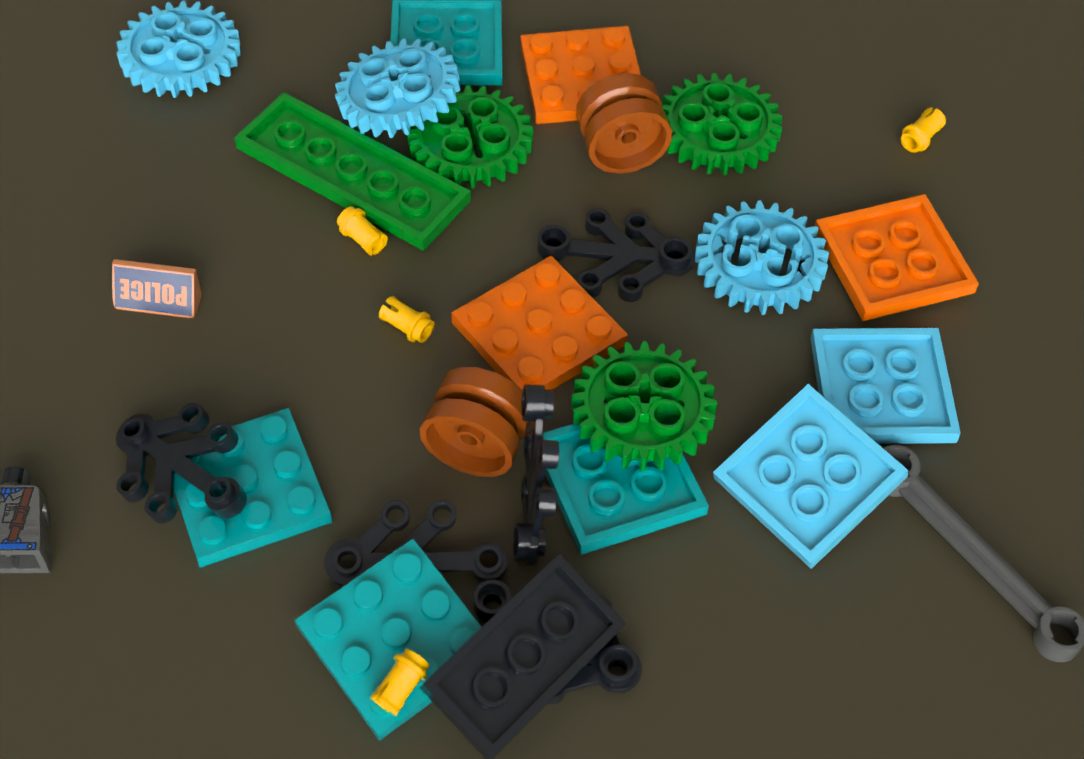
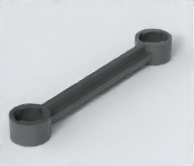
(989, 562)

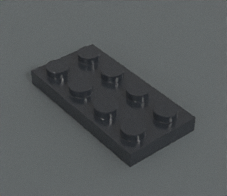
(522, 657)

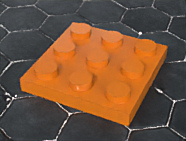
(568, 63)
(895, 257)
(538, 326)

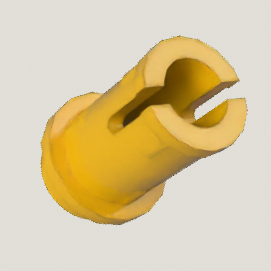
(917, 136)
(354, 224)
(415, 324)
(400, 681)

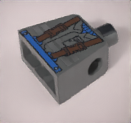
(23, 524)

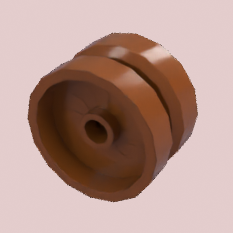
(623, 123)
(475, 422)

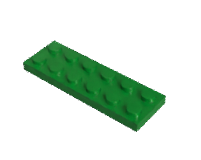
(353, 170)

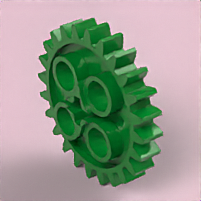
(721, 123)
(494, 126)
(643, 405)

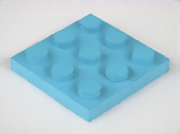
(888, 382)
(810, 475)

